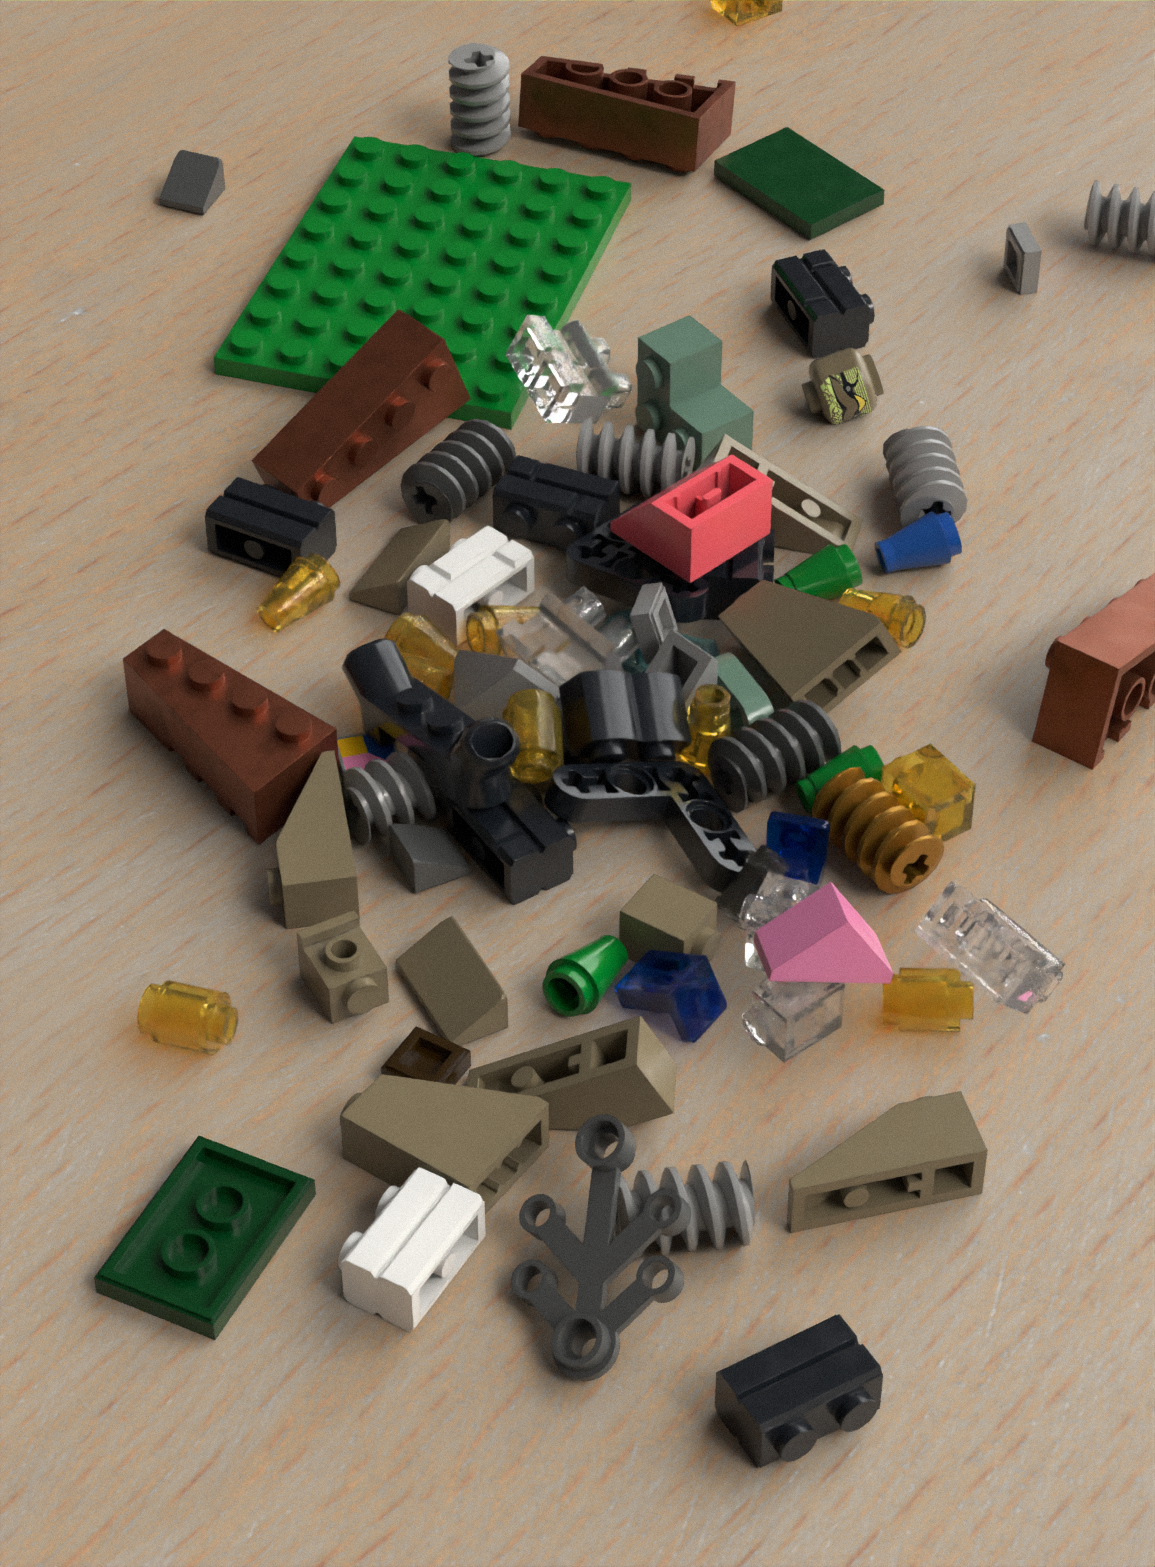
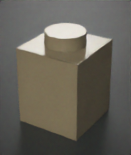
(669, 920)

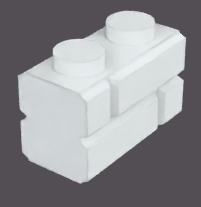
(470, 575)
(411, 1248)

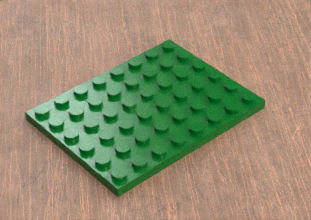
(443, 239)

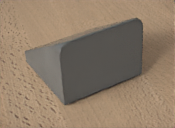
(193, 182)
(426, 856)

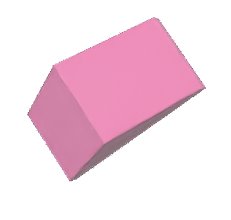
(822, 943)

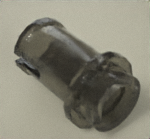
(750, 879)

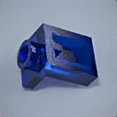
(801, 843)
(676, 986)

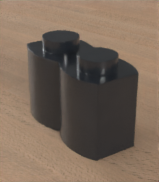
(624, 716)

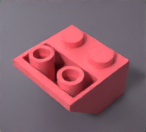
(701, 518)

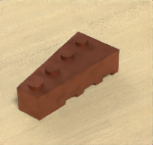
(627, 111)
(365, 413)
(1099, 677)
(227, 730)

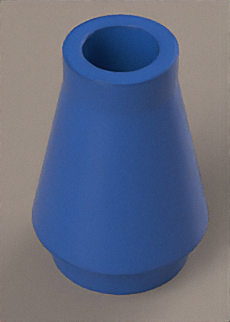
(920, 544)

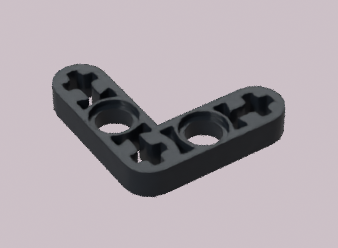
(618, 571)
(660, 791)

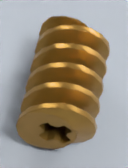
(877, 831)

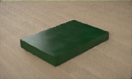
(799, 182)
(205, 1237)

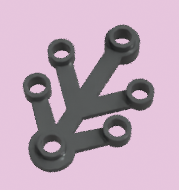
(599, 1257)

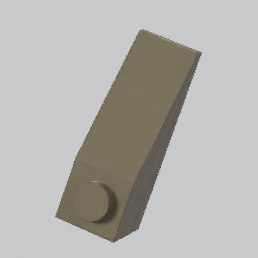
(799, 514)
(315, 853)
(602, 1071)
(898, 1162)

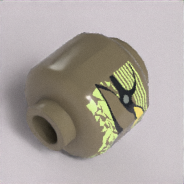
(843, 386)

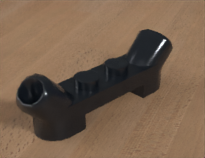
(398, 707)

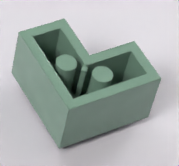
(683, 389)

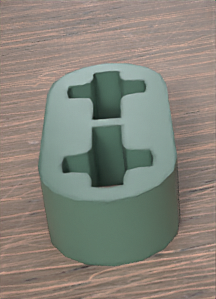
(747, 698)

